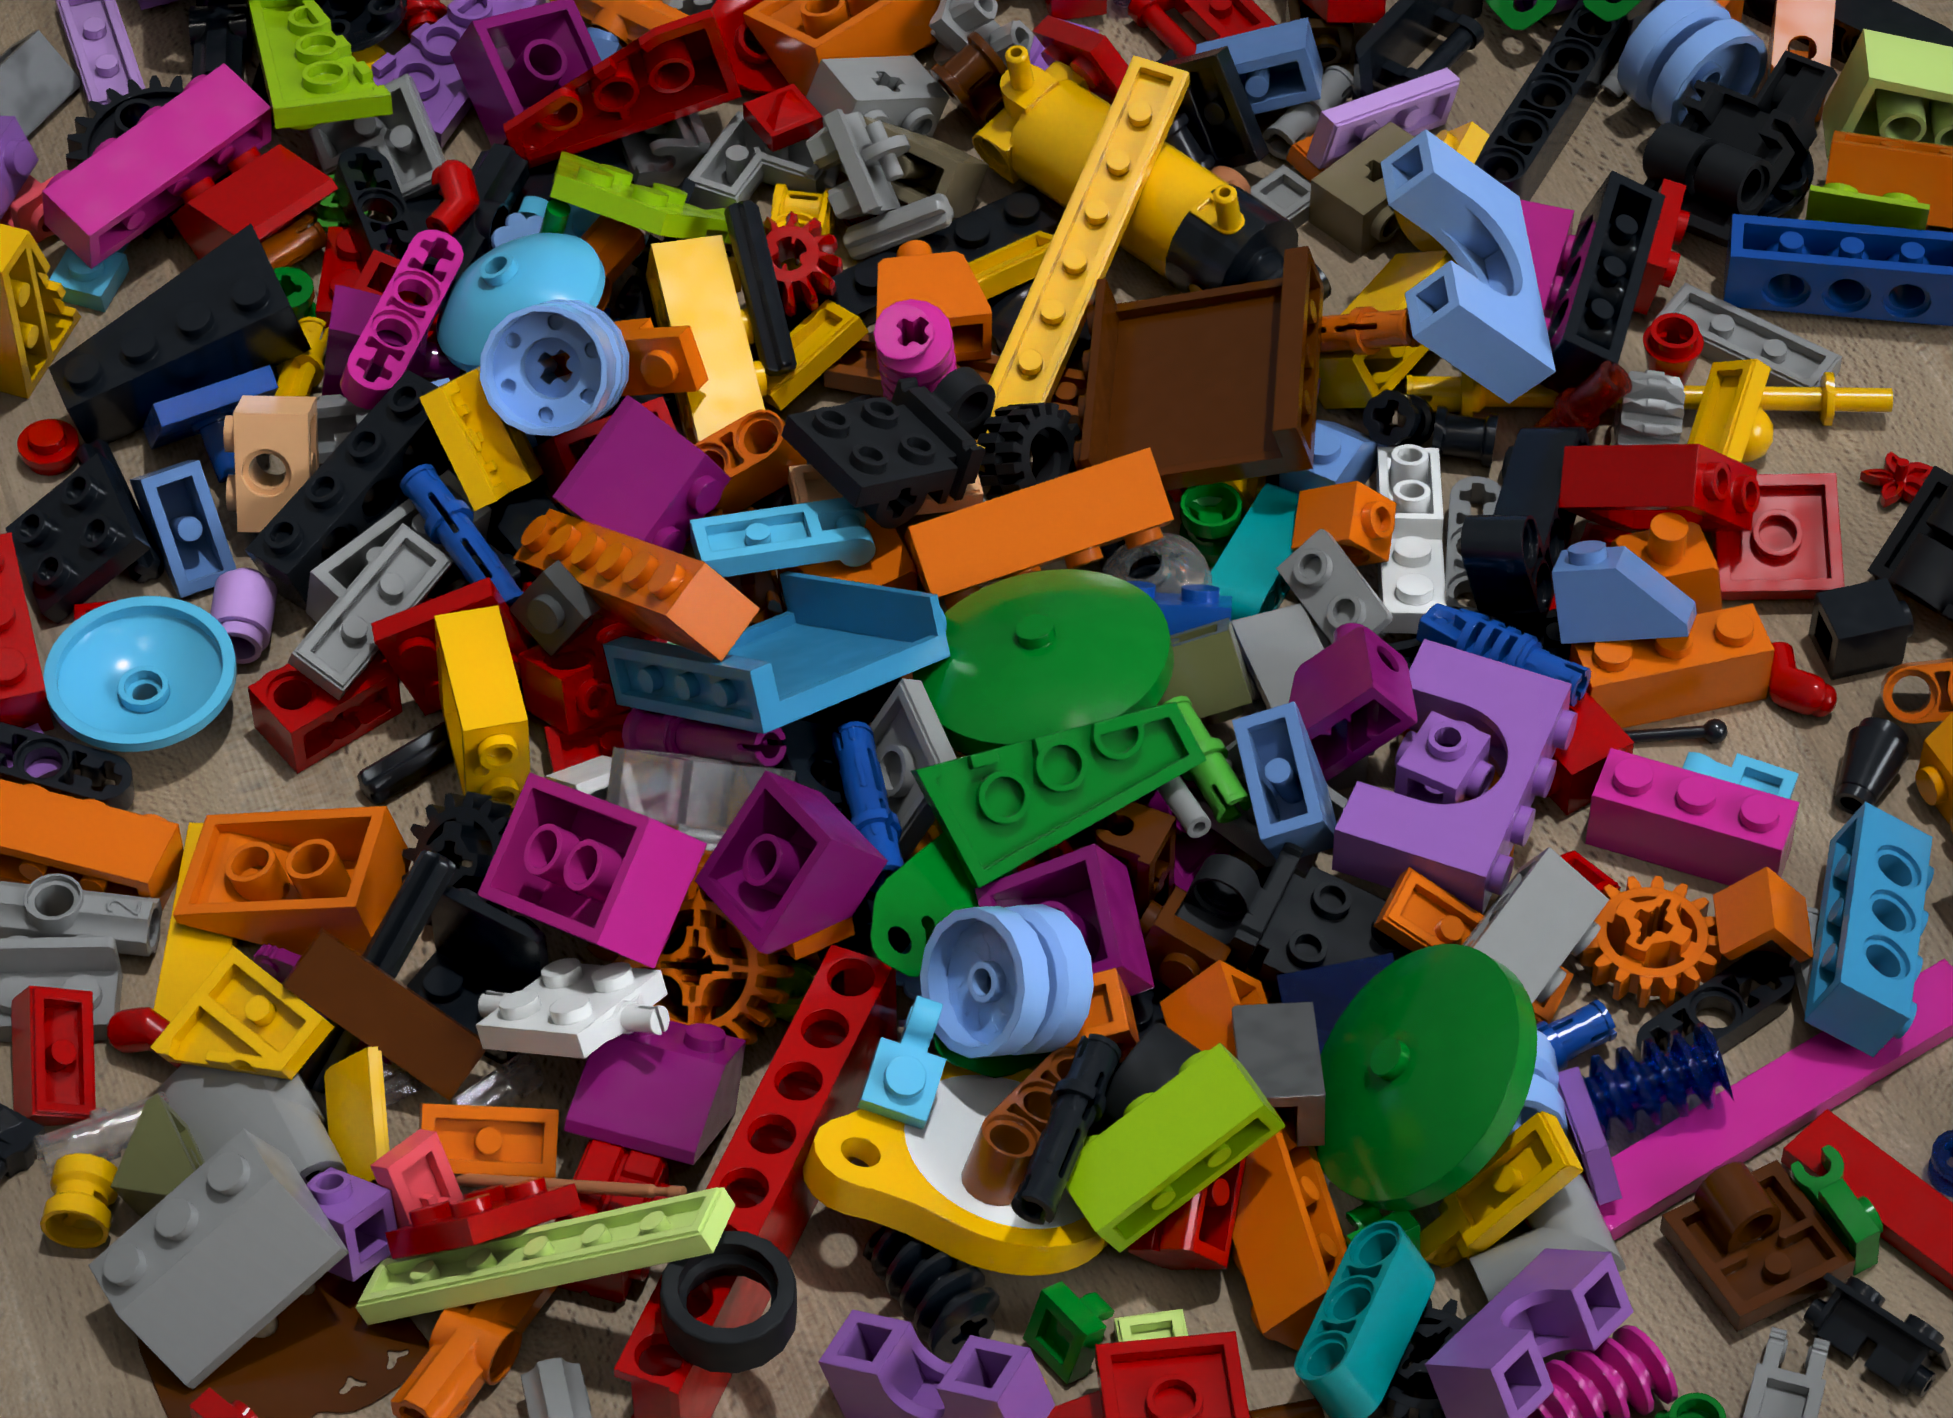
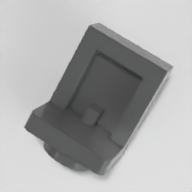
(555, 608)

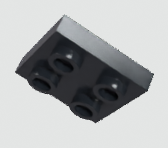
(77, 538)

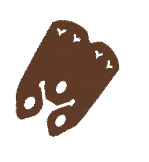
(306, 1359)

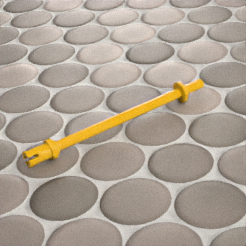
(1468, 397)

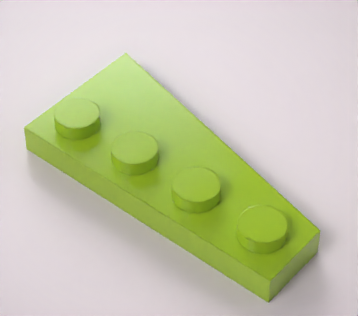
(310, 68)

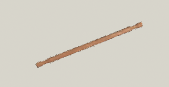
(582, 1186)

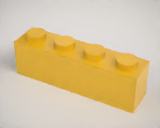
(697, 287)

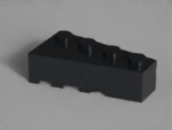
(188, 334)

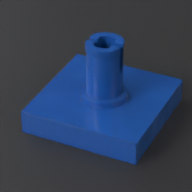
(204, 414)

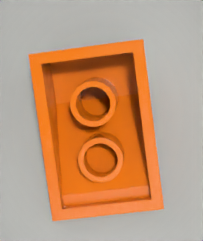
(294, 873)

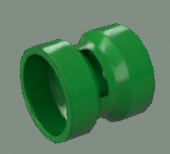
(1210, 518)

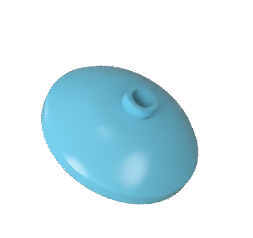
(511, 279)
(140, 673)

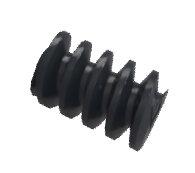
(933, 1291)

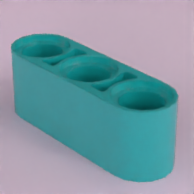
(1255, 551)
(1365, 1321)

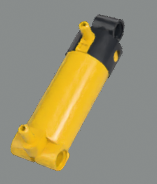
(1186, 219)

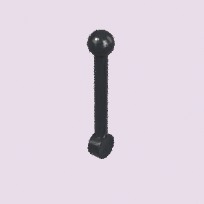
(1713, 731)

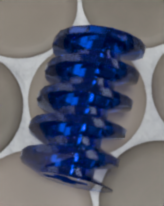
(1656, 1079)

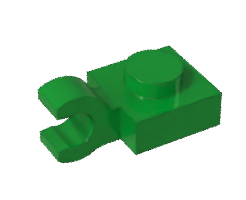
(1849, 1217)

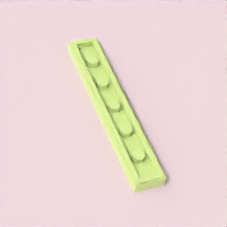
(548, 1256)

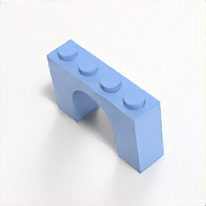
(1488, 305)

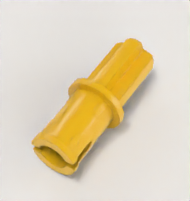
(306, 370)

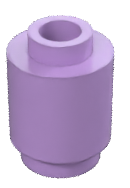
(245, 607)

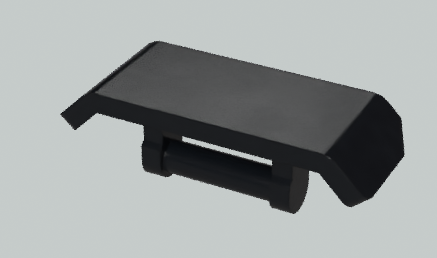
(1405, 33)

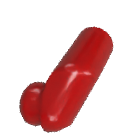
(459, 196)
(1796, 688)
(136, 1030)

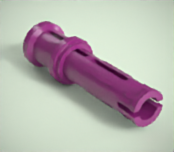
(686, 736)

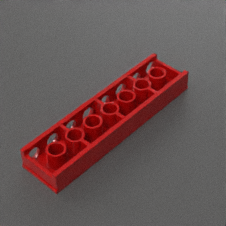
(807, 1084)

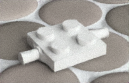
(573, 1009)

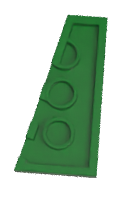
(1042, 790)

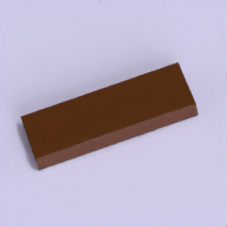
(385, 1014)

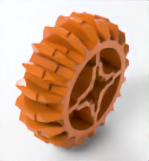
(706, 991)

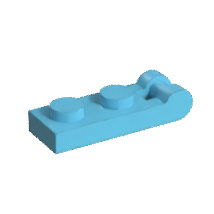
(783, 537)

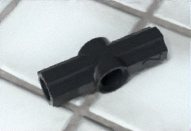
(219, 35)
(499, 181)

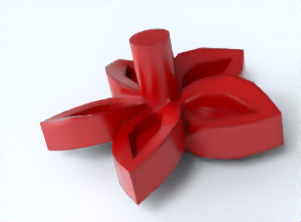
(1897, 478)

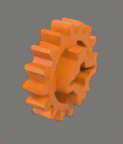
(1653, 942)

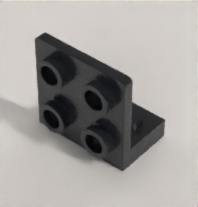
(477, 953)

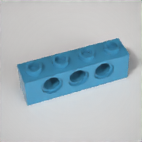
(1870, 930)

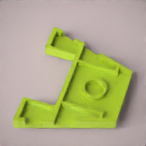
(655, 209)

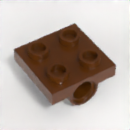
(1755, 1242)

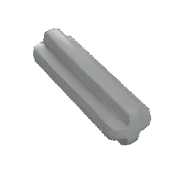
(898, 226)

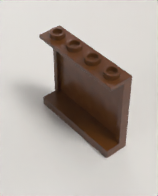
(1207, 378)

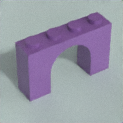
(1467, 842)

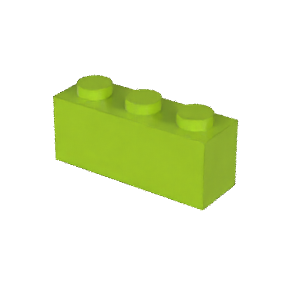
(1170, 1146)

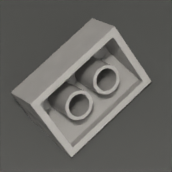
(219, 1257)

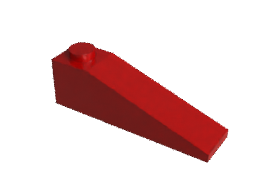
(641, 86)

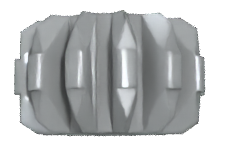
(1650, 411)

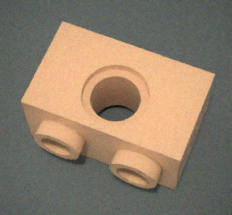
(276, 427)

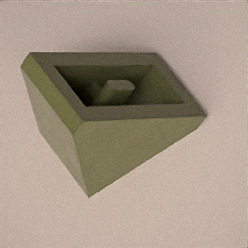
(156, 1157)

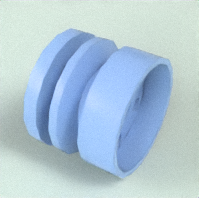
(520, 367)

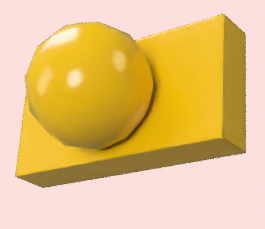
(1730, 411)

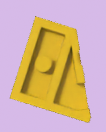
(243, 1024)

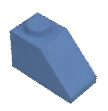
(1339, 458)
(184, 525)
(1616, 597)
(1285, 781)

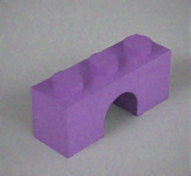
(1549, 1307)
(886, 1372)

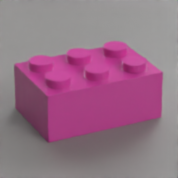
(592, 869)

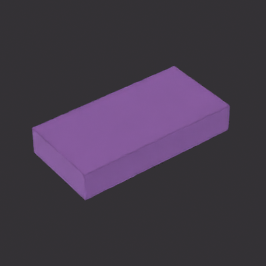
(1588, 1137)

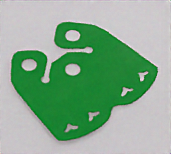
(932, 887)

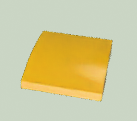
(481, 447)

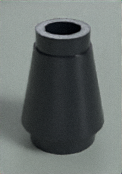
(1870, 762)

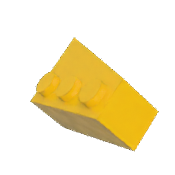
(31, 313)

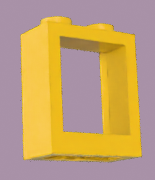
(482, 703)

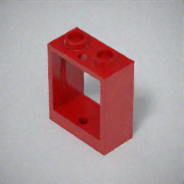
(1634, 483)

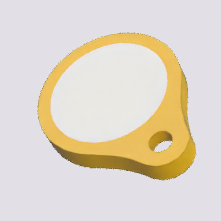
(919, 1186)

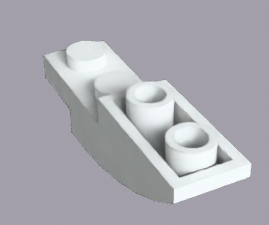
(1415, 570)

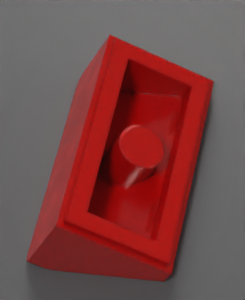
(53, 1055)

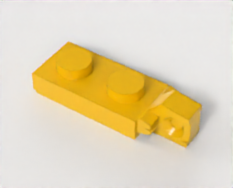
(1510, 1187)

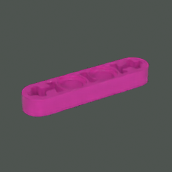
(397, 316)

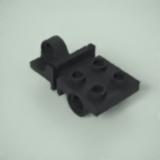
(1737, 145)
(899, 450)
(1920, 548)
(1289, 921)

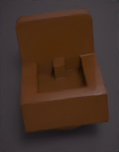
(1176, 947)

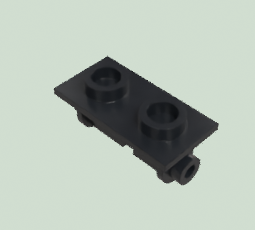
(1902, 1348)

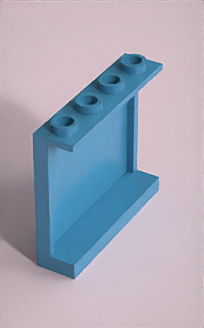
(818, 653)

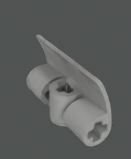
(274, 1109)

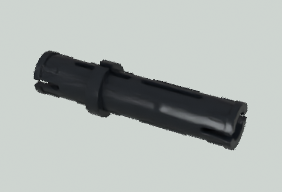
(1075, 1105)

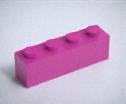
(146, 169)

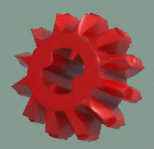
(812, 251)

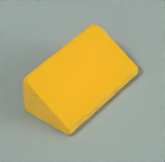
(358, 1111)

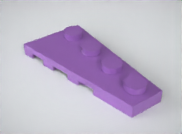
(431, 65)

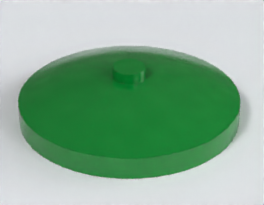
(1047, 657)
(1425, 1076)

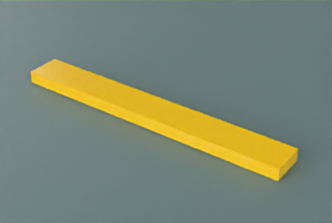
(1088, 234)

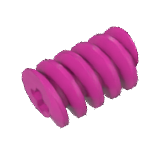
(913, 342)
(1608, 1378)

